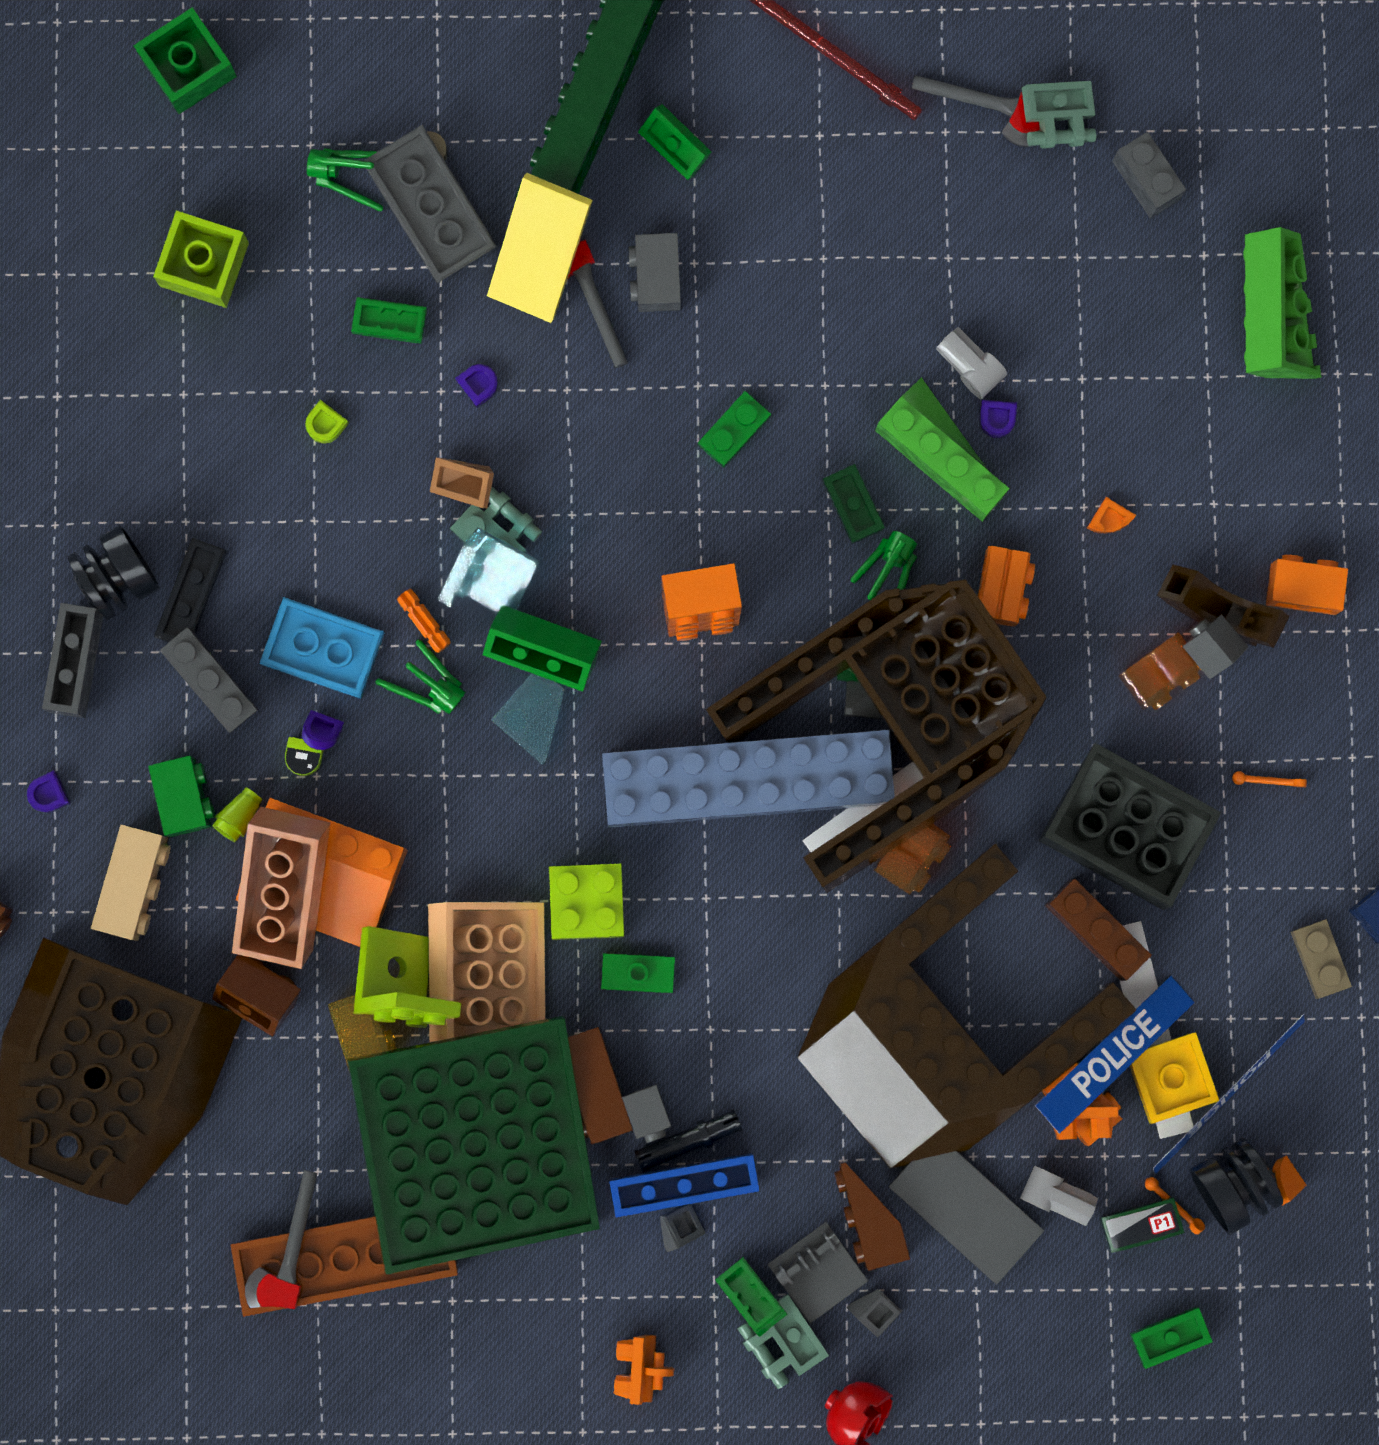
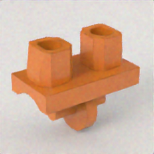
(1100, 1122)
(646, 1369)

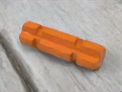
(423, 620)

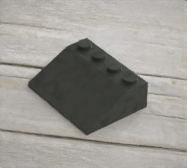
(1130, 827)

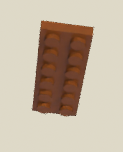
(331, 1263)

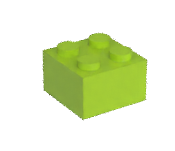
(201, 259)
(586, 901)

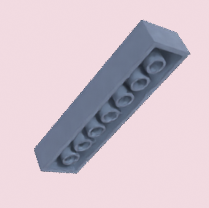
(748, 778)

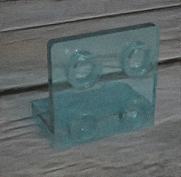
(489, 573)

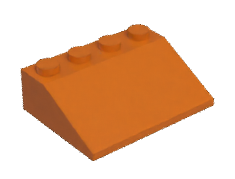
(355, 879)

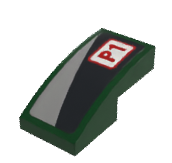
(1142, 1225)

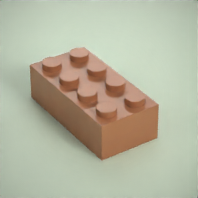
(280, 887)

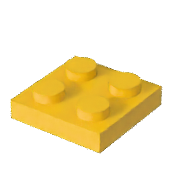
(1173, 1078)

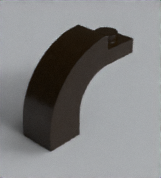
(1201, 599)

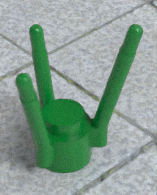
(327, 163)
(896, 551)
(444, 694)

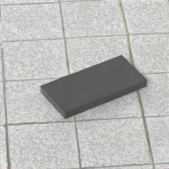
(429, 204)
(967, 1212)

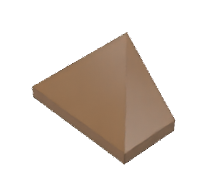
(462, 481)

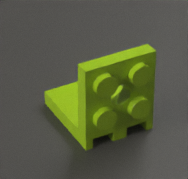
(400, 996)

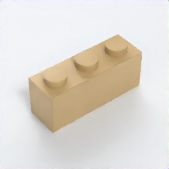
(131, 883)

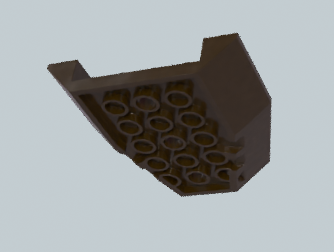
(154, 1063)

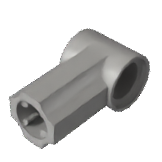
(977, 369)
(1053, 1194)

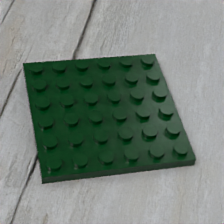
(473, 1144)

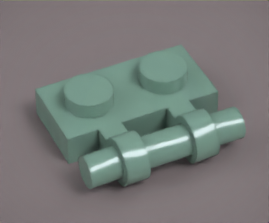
(1058, 102)
(499, 503)
(794, 1338)

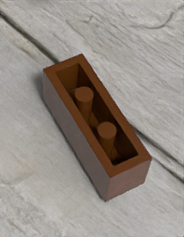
(1098, 930)
(597, 1088)

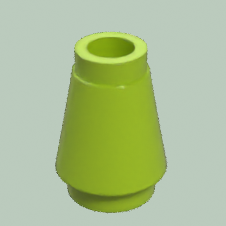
(234, 818)

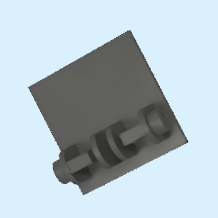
(817, 1272)

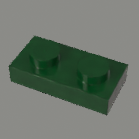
(853, 504)

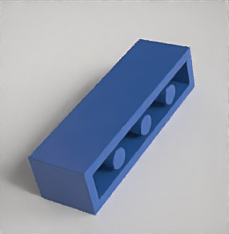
(684, 1185)

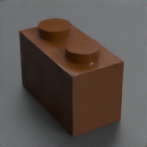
(256, 993)

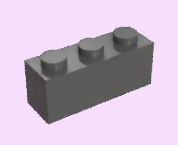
(72, 660)
(209, 679)

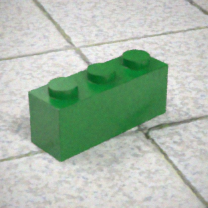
(542, 648)

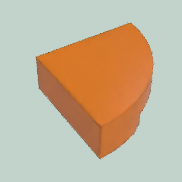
(1110, 517)
(1288, 1179)

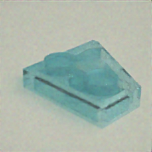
(532, 715)

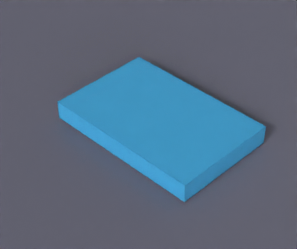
(322, 648)

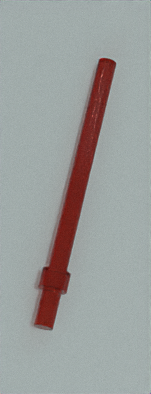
(889, 93)

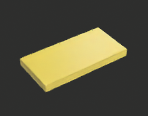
(539, 247)

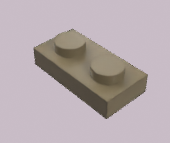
(1321, 959)

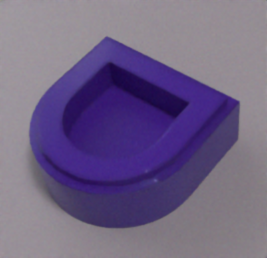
(478, 383)
(997, 417)
(321, 731)
(47, 793)

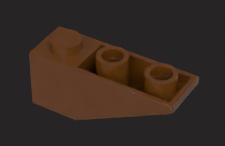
(877, 1230)

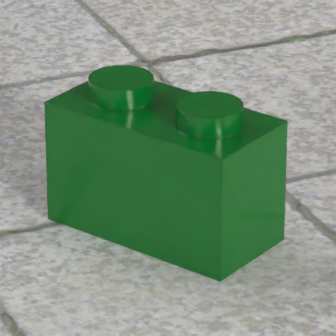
(181, 796)

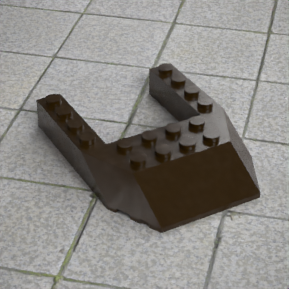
(939, 683)
(907, 1064)

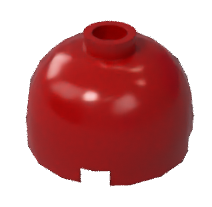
(857, 1412)

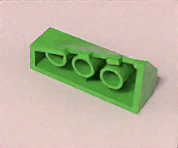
(1277, 307)
(932, 442)

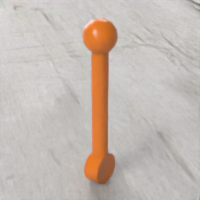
(1240, 778)
(1196, 1225)

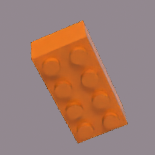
(701, 601)

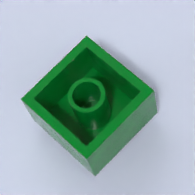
(185, 60)

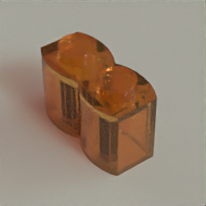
(1161, 672)
(908, 862)

